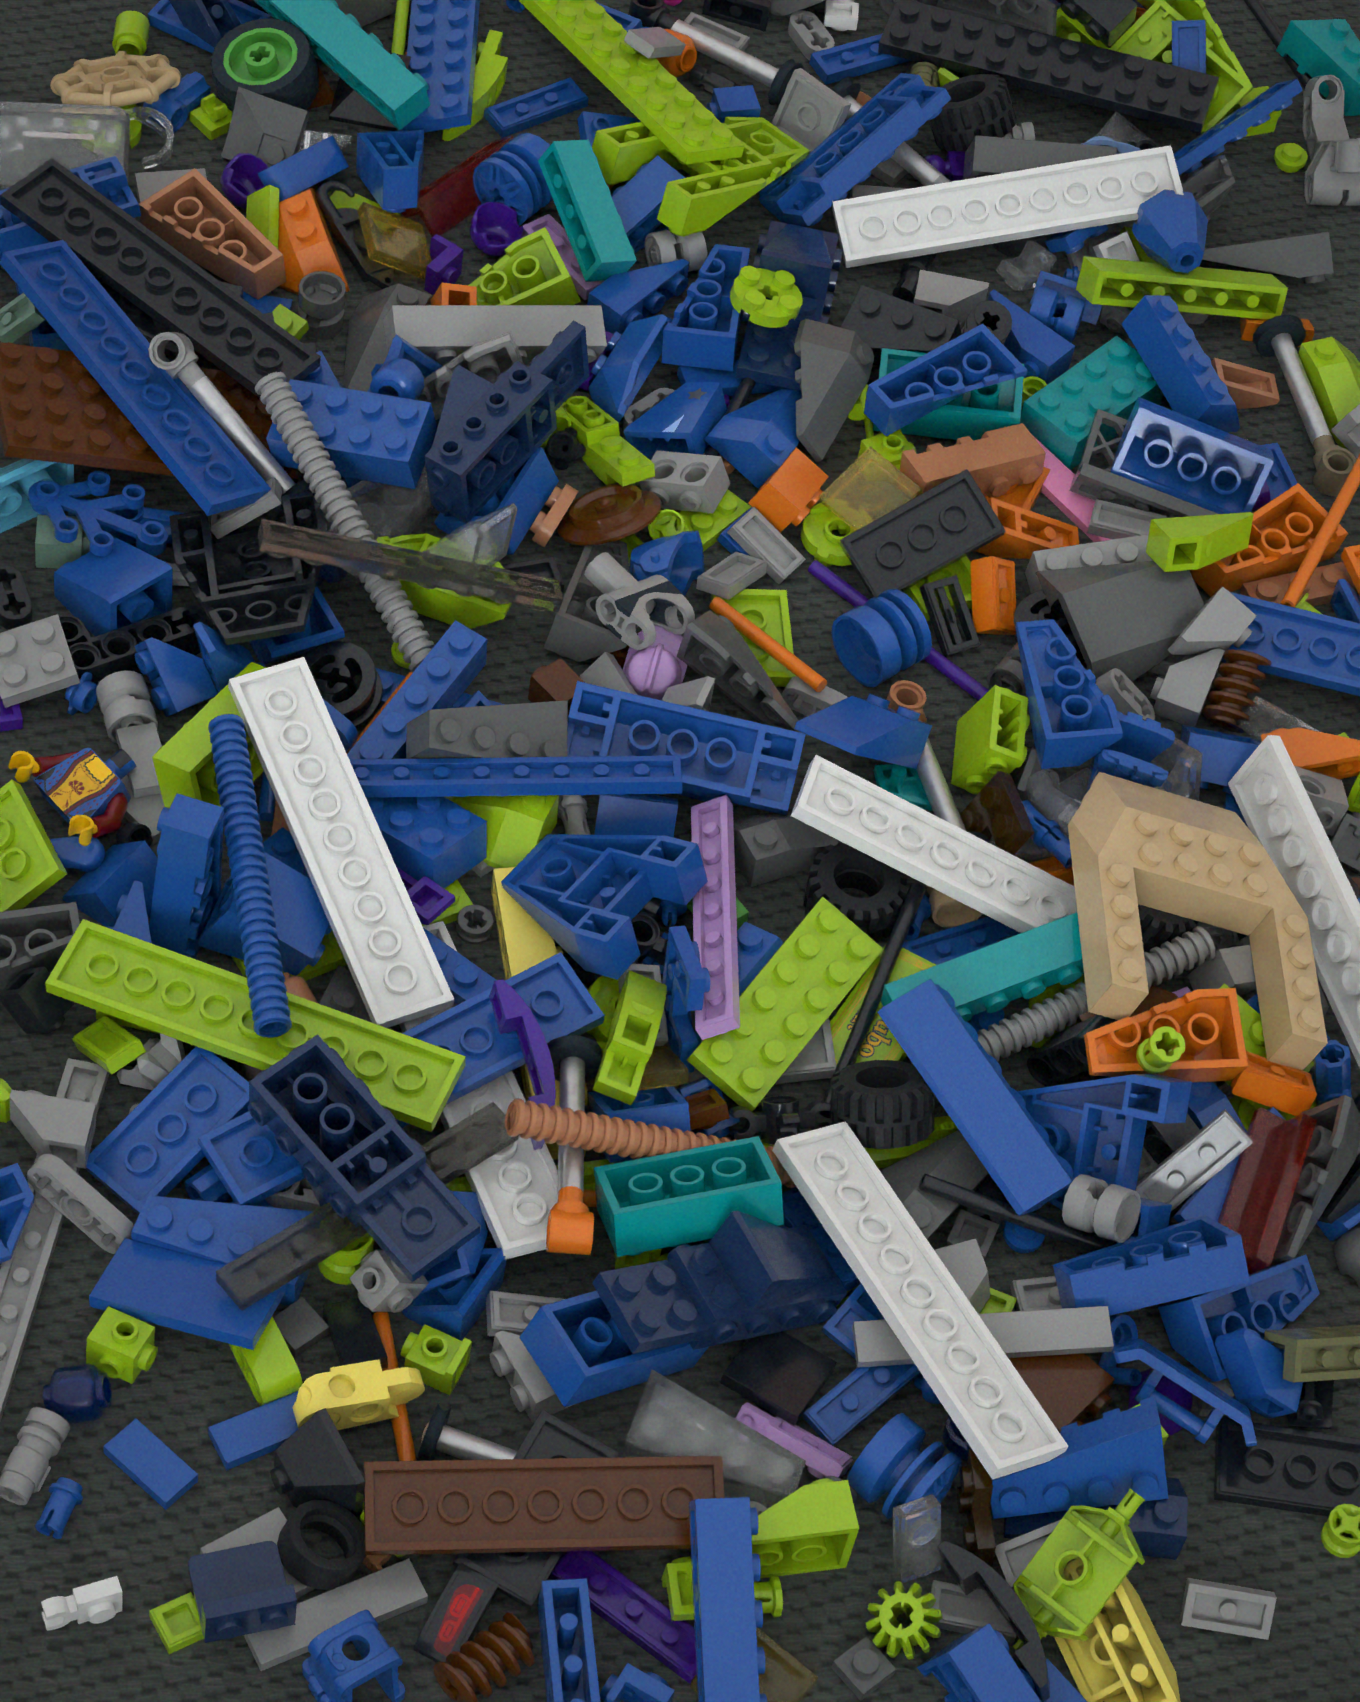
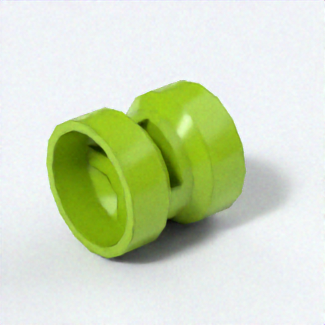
(667, 524)

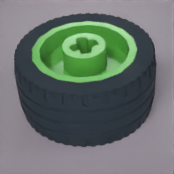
(268, 60)

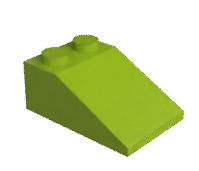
(807, 1530)

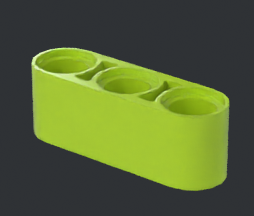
(269, 1367)

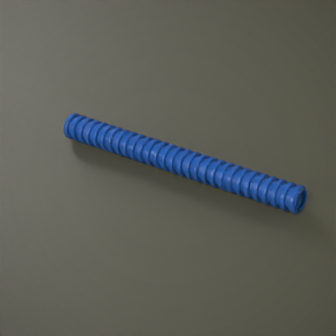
(249, 877)

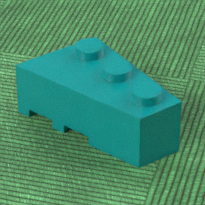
(1326, 49)

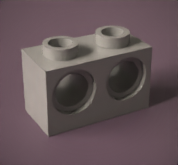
(688, 481)

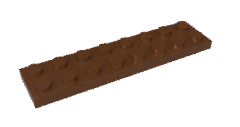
(534, 1504)

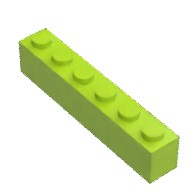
(1198, 291)

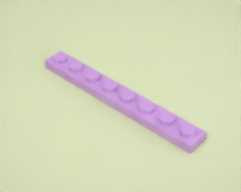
(716, 916)

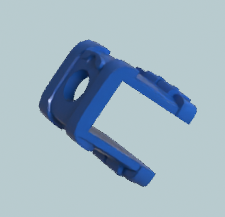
(1132, 754)
(335, 1676)

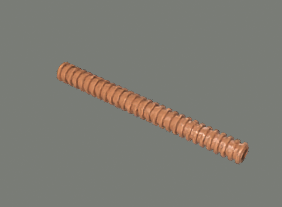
(609, 1134)

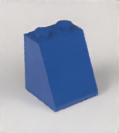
(114, 588)
(297, 917)

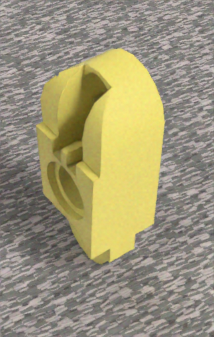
(357, 1393)

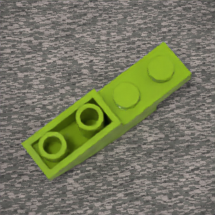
(488, 81)
(606, 451)
(631, 1037)

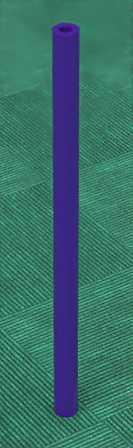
(935, 658)

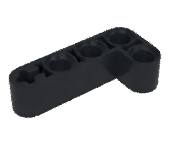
(116, 649)

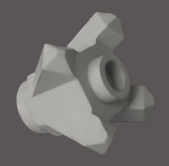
(153, 1065)

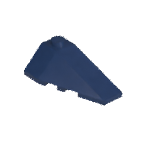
(1156, 1524)

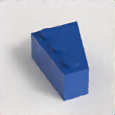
(980, 1670)

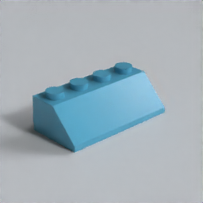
(15, 484)

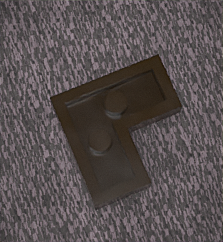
(999, 813)
(975, 1499)

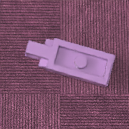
(819, 1455)

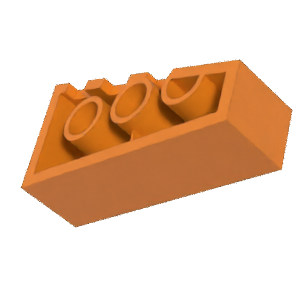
(1277, 543)

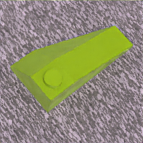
(527, 275)
(1333, 377)
(513, 824)

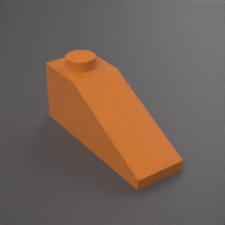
(1027, 532)
(1321, 751)

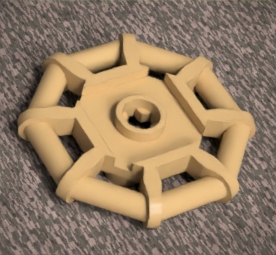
(116, 80)

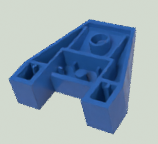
(595, 884)
(1103, 1129)

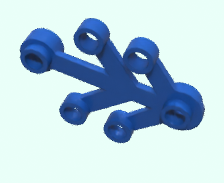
(52, 498)

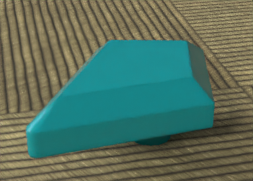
(903, 783)

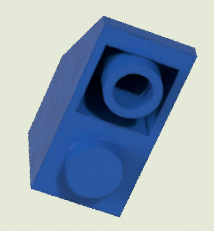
(175, 675)
(1257, 1373)

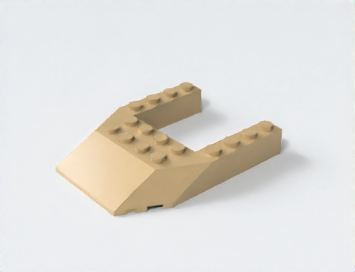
(1198, 864)

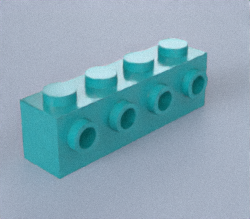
(586, 209)

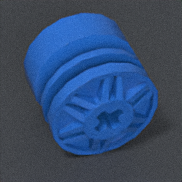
(515, 176)
(881, 637)
(897, 1467)

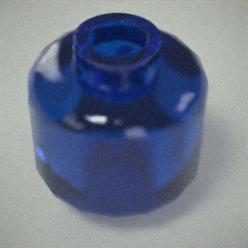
(78, 1393)

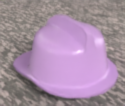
(656, 666)

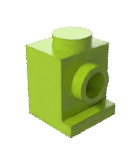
(437, 1357)

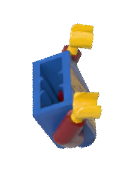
(80, 788)

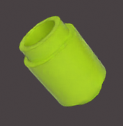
(131, 33)

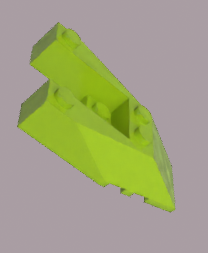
(1152, 39)
(715, 186)

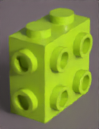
(990, 739)

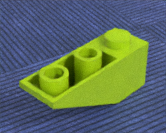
(1197, 540)

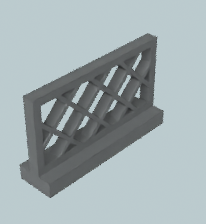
(1109, 487)

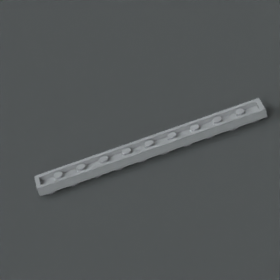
(26, 1271)

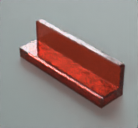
(452, 194)
(1266, 1183)

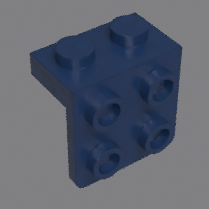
(241, 1591)

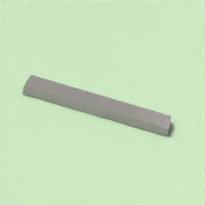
(1016, 1333)

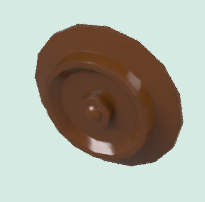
(608, 515)

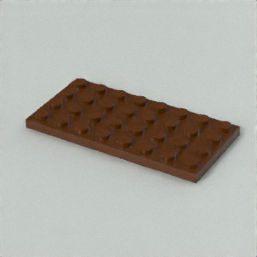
(64, 416)

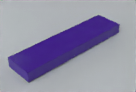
(632, 1611)

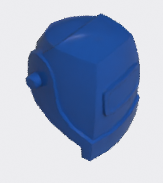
(674, 557)

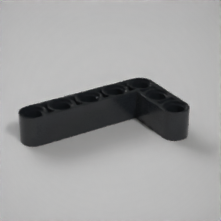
(1066, 1056)

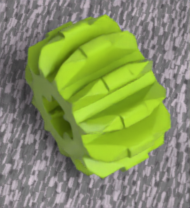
(887, 1625)

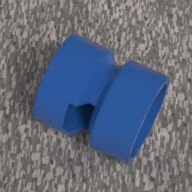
(1046, 305)

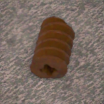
(1234, 688)
(485, 1660)

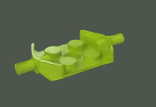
(1108, 1555)

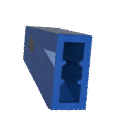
(679, 420)

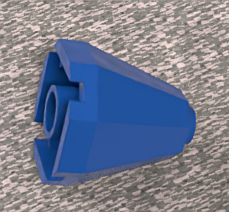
(1172, 230)

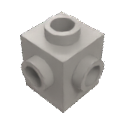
(383, 1285)

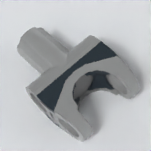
(636, 603)

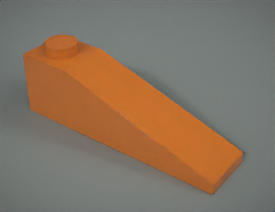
(1203, 1017)

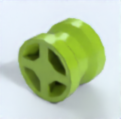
(1342, 1519)

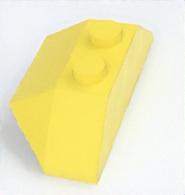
(1122, 1654)

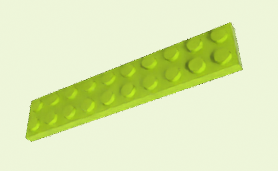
(637, 81)
(215, 1014)

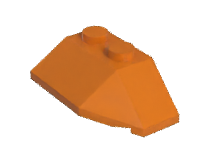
(305, 240)

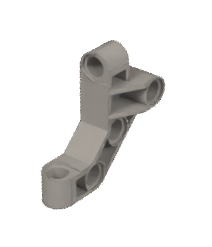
(1334, 157)

